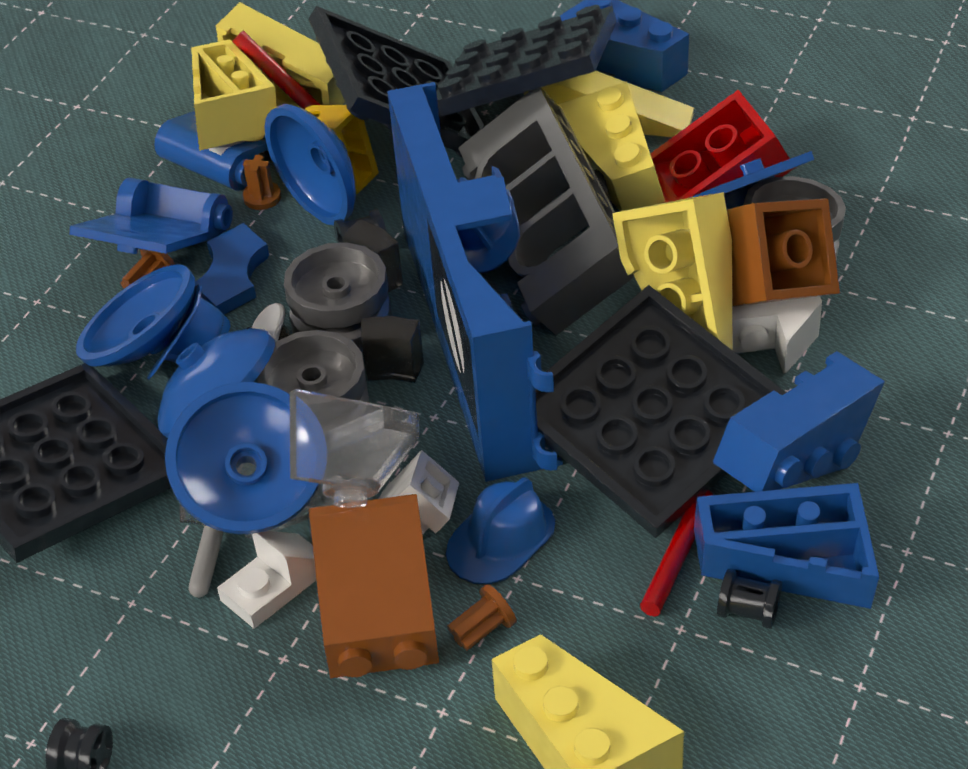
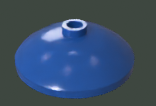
(311, 162)
(138, 318)
(220, 361)
(218, 435)

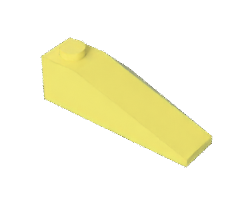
(656, 112)
(683, 255)

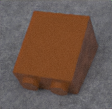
(782, 251)
(373, 587)

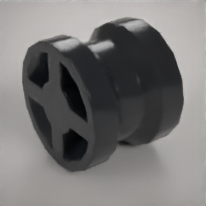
(79, 746)

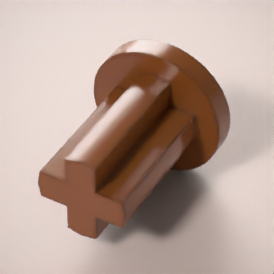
(260, 190)
(148, 263)
(482, 618)

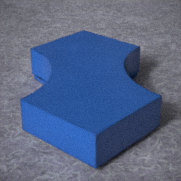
(234, 260)

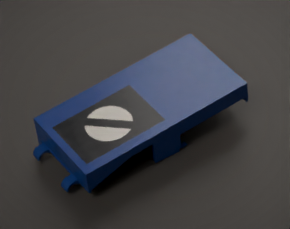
(478, 331)

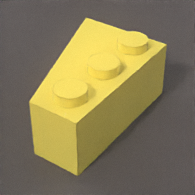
(290, 49)
(229, 95)
(615, 145)
(577, 715)

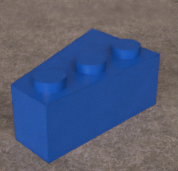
(641, 47)
(804, 430)
(802, 536)

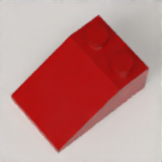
(714, 148)

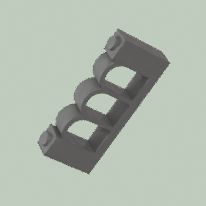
(538, 163)

